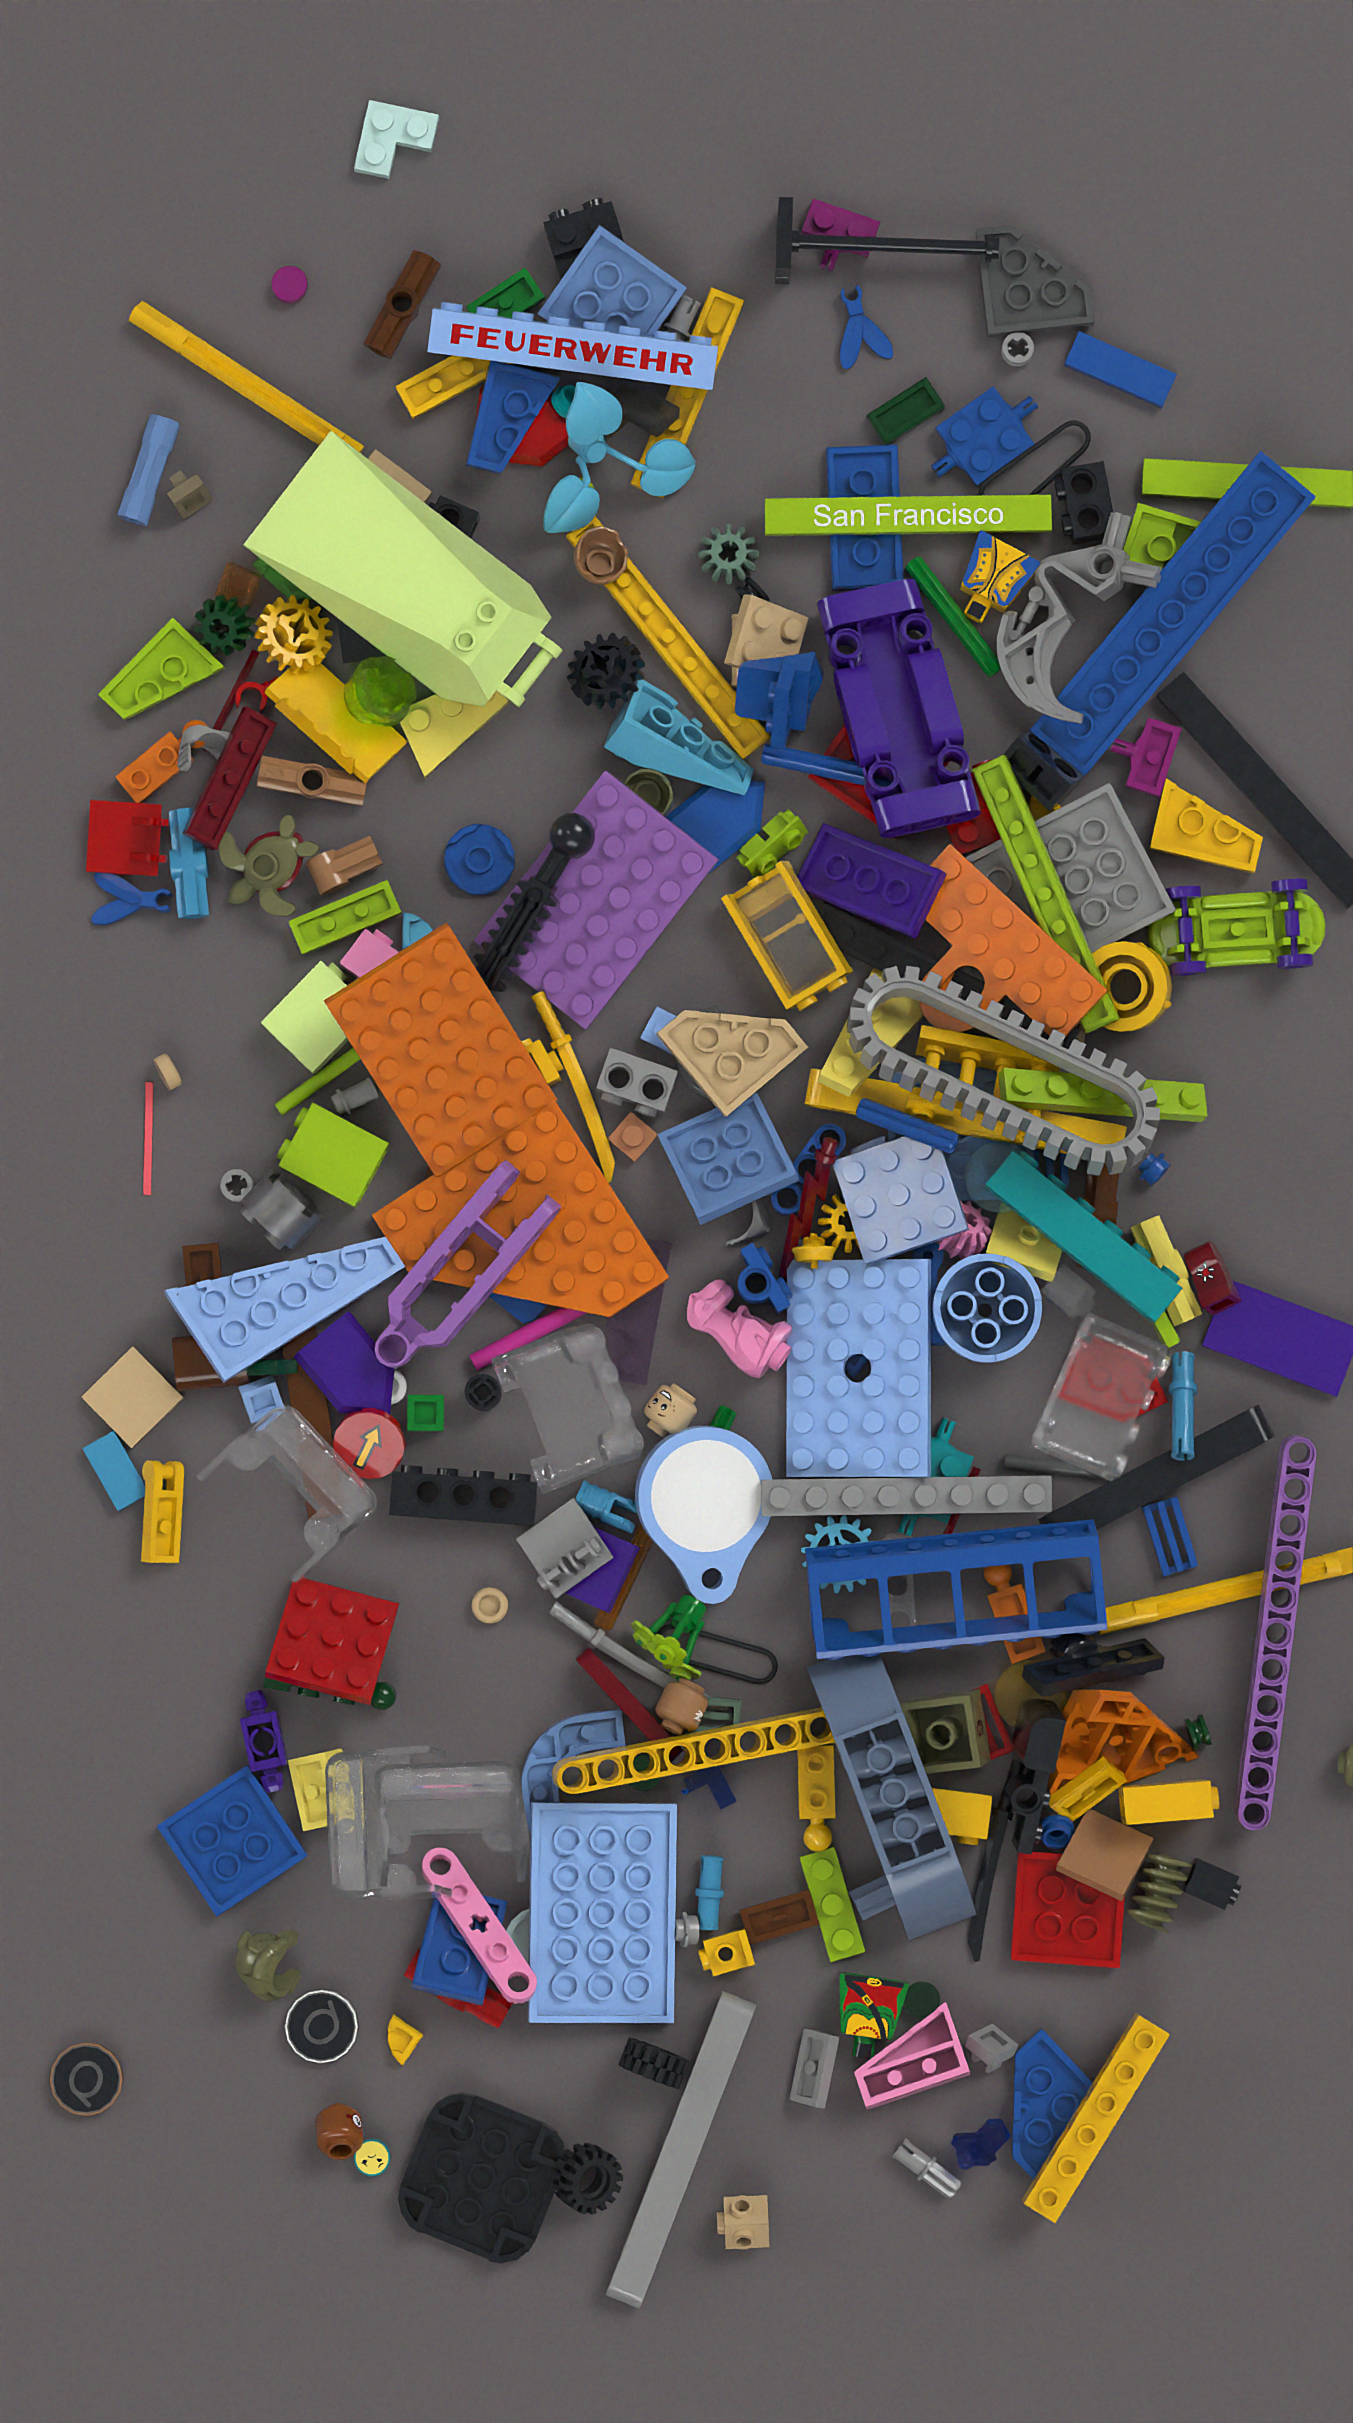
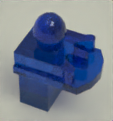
(716, 1781)
(980, 2146)

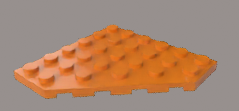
(581, 1262)

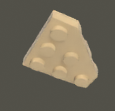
(730, 1052)

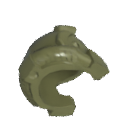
(257, 1962)

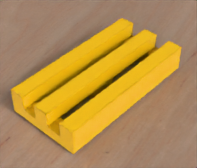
(1087, 1789)

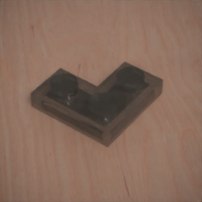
(642, 408)

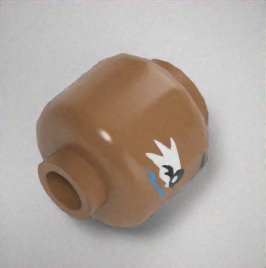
(681, 1706)

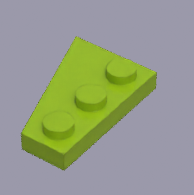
(159, 671)

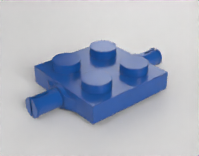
(984, 436)

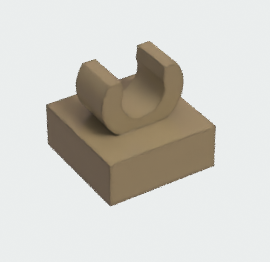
(188, 494)

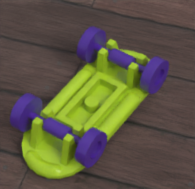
(1239, 929)

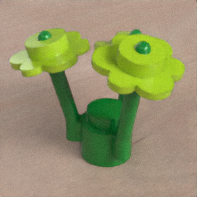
(685, 1616)

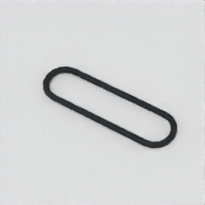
(734, 1643)

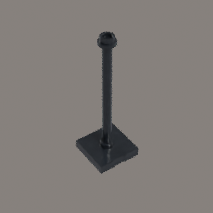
(791, 241)

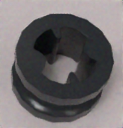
(751, 588)

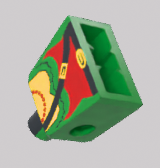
(869, 2009)

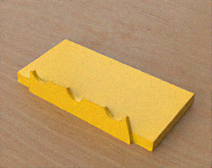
(318, 708)

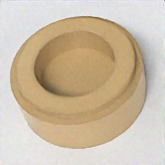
(167, 1071)
(489, 1605)

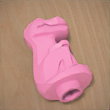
(745, 1338)

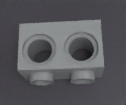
(640, 1073)

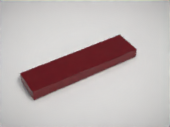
(229, 778)

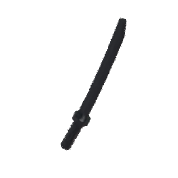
(1002, 1814)

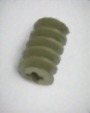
(1159, 1891)

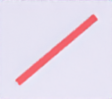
(148, 1125)

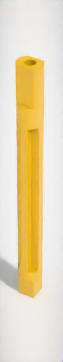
(235, 375)
(1219, 1592)

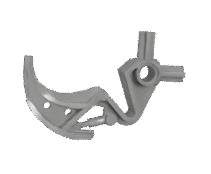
(1083, 568)

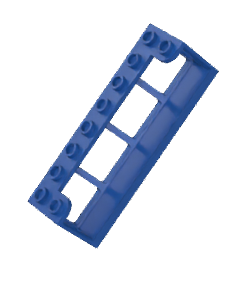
(953, 1552)

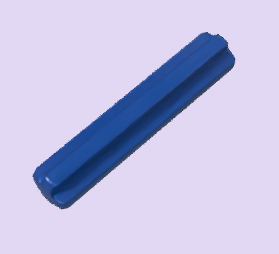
(907, 1125)

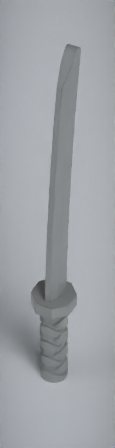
(597, 1639)

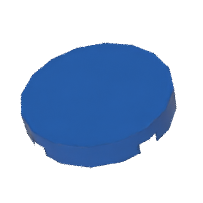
(479, 859)

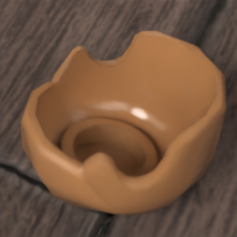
(600, 556)

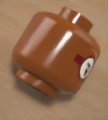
(339, 2131)

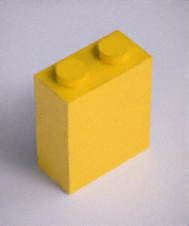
(1167, 1801)

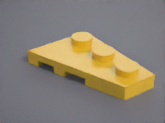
(1199, 832)

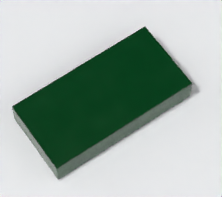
(905, 411)

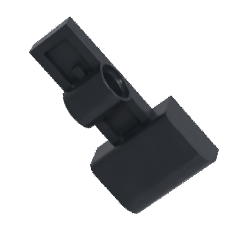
(1038, 1744)

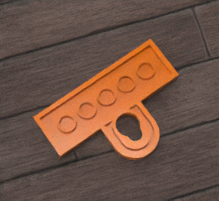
(1008, 951)

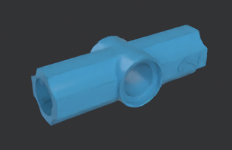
(188, 868)

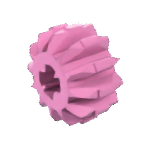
(971, 1241)

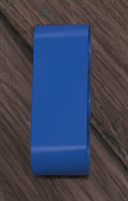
(807, 1154)

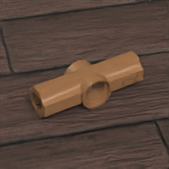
(287, 777)

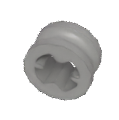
(1016, 338)
(228, 1178)

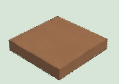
(1104, 1854)

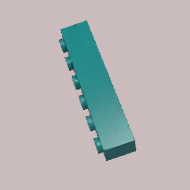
(1084, 1237)

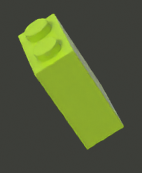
(332, 1154)

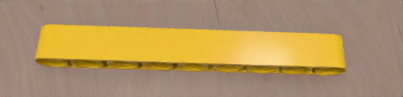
(896, 1097)
(695, 1756)

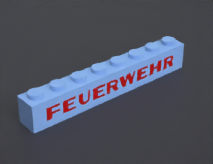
(572, 347)

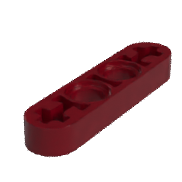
(625, 1699)

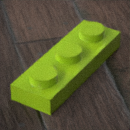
(345, 917)
(832, 1904)

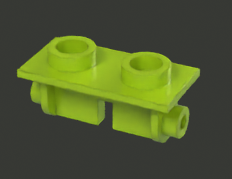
(785, 834)

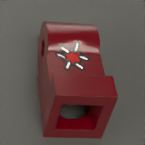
(1211, 1278)

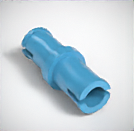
(709, 1892)

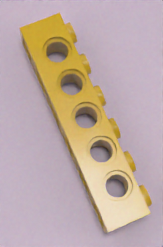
(1095, 2117)

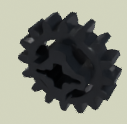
(591, 682)

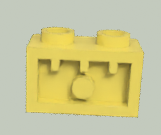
(310, 1788)

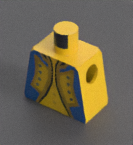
(995, 576)

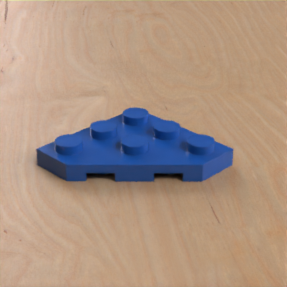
(1044, 2099)

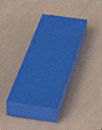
(1120, 369)

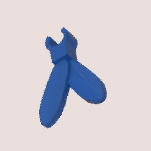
(860, 328)
(128, 900)

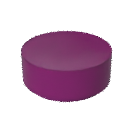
(289, 284)

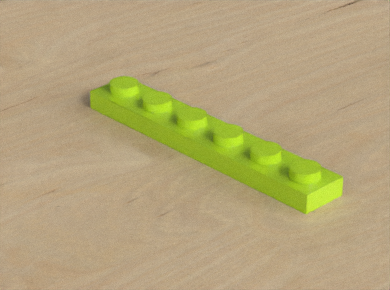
(1074, 1094)

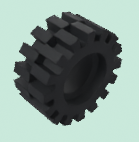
(653, 2063)
(573, 2168)

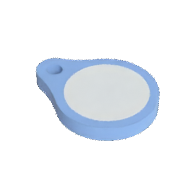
(703, 1504)

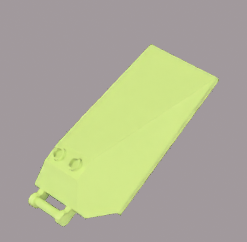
(404, 577)

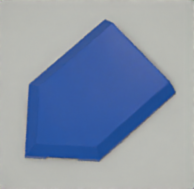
(721, 818)

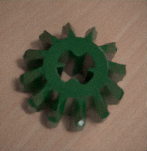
(230, 615)

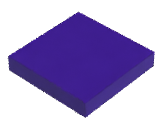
(605, 1583)

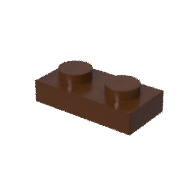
(779, 1917)

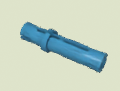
(1183, 1392)

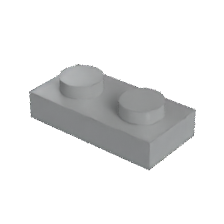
(814, 2068)

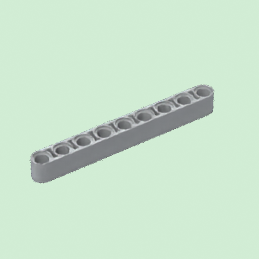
(680, 2149)

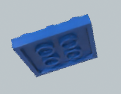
(232, 1840)

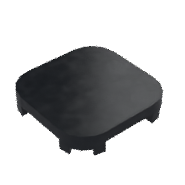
(481, 2177)

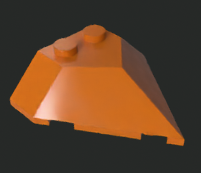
(1121, 1731)

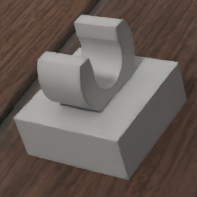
(991, 2047)

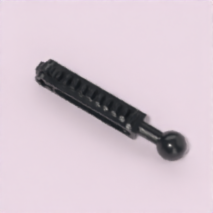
(571, 839)

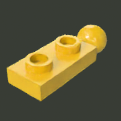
(816, 1794)

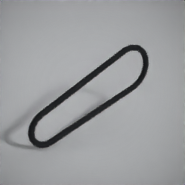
(1036, 446)

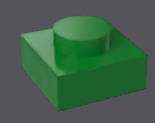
(425, 1413)

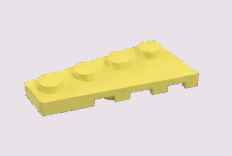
(890, 1022)

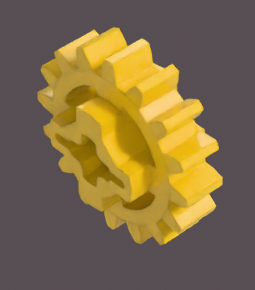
(307, 631)

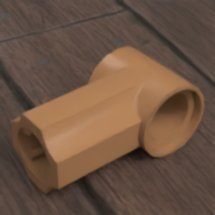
(335, 868)

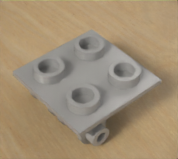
(564, 1548)

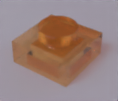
(239, 582)

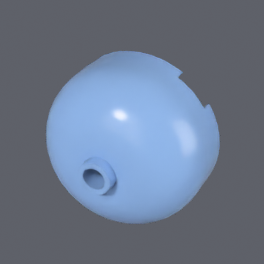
(1008, 1292)

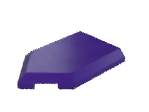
(347, 1368)

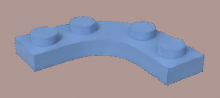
(565, 1740)

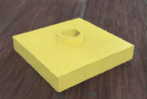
(1024, 1244)

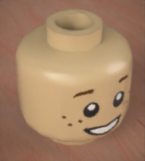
(670, 1410)

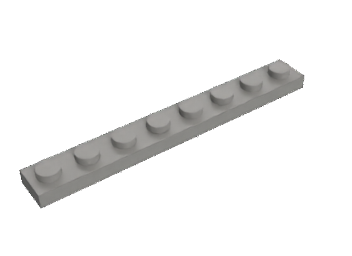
(906, 1495)

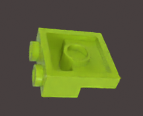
(1156, 535)

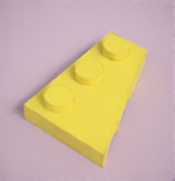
(440, 726)

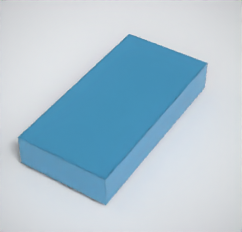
(115, 1470)

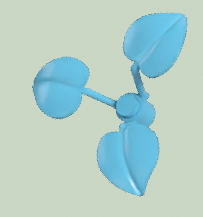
(590, 417)

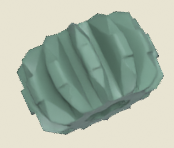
(742, 554)

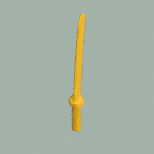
(562, 1044)

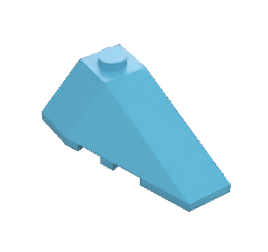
(662, 739)

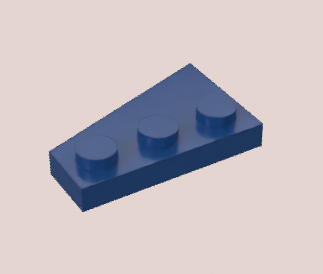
(505, 413)

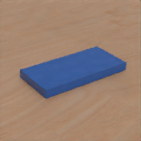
(864, 559)

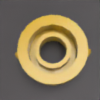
(1154, 979)

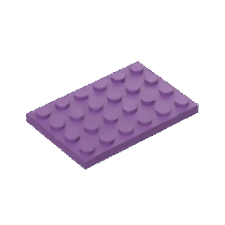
(609, 901)

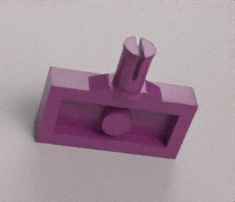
(836, 221)
(1149, 756)

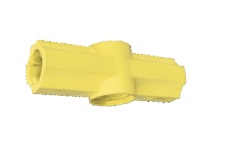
(1155, 1240)

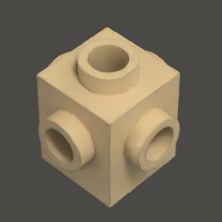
(744, 2222)

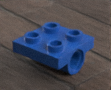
(758, 1264)

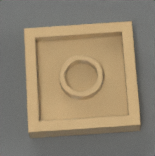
(132, 1397)

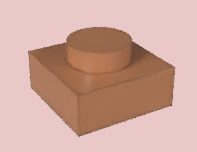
(632, 1137)

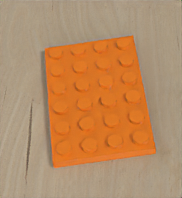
(440, 1049)

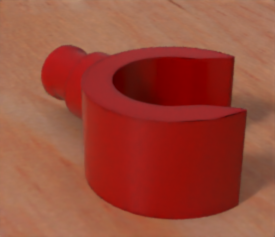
(260, 688)

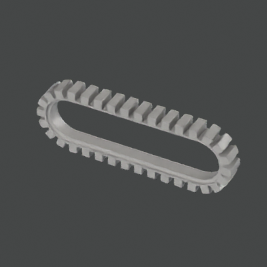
(1140, 1101)

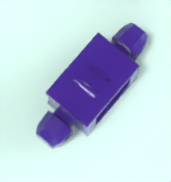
(272, 1778)

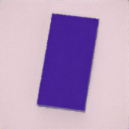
(870, 880)
(1283, 1339)

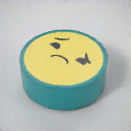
(372, 2157)

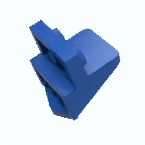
(779, 692)

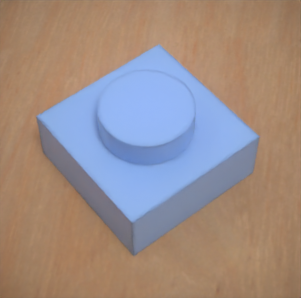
(657, 1022)
(260, 1397)

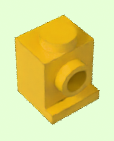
(737, 1942)

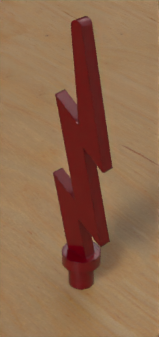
(812, 1186)

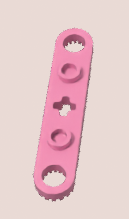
(494, 1946)

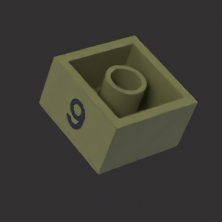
(948, 1730)

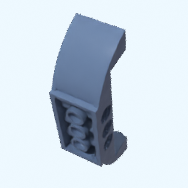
(893, 1793)

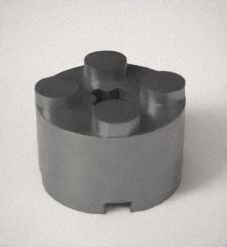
(281, 1211)

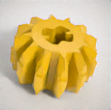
(836, 1229)

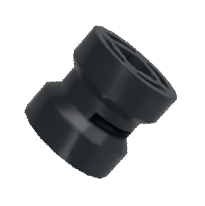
(486, 1396)

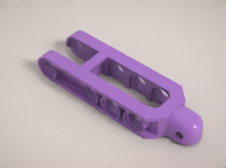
(404, 1333)

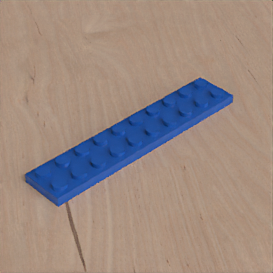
(1176, 612)

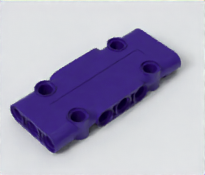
(898, 708)

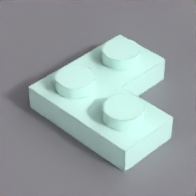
(388, 127)

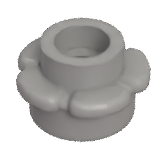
(687, 1930)

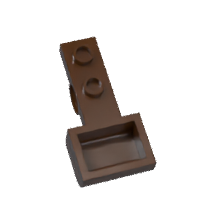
(190, 1364)

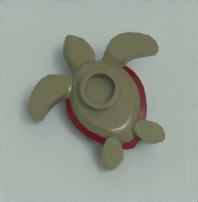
(267, 866)

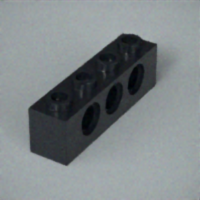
(519, 1511)

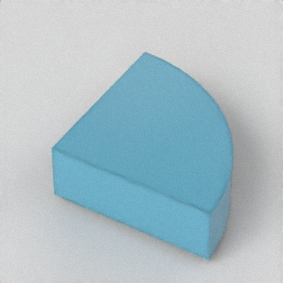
(413, 929)

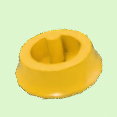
(813, 1250)

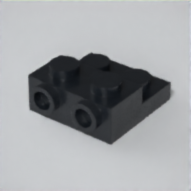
(570, 232)

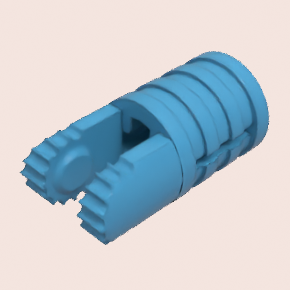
(598, 1504)

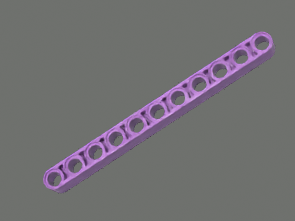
(1282, 1648)

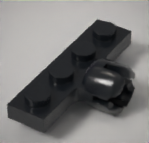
(1083, 1662)

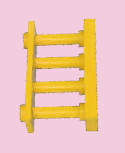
(970, 1052)

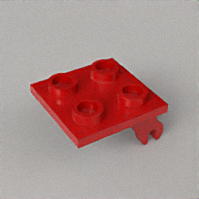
(124, 838)

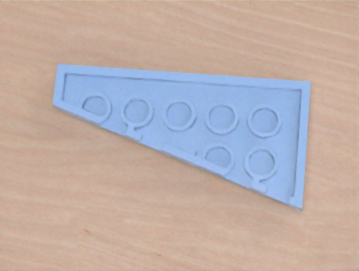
(265, 1307)

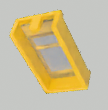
(788, 937)

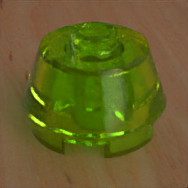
(379, 692)

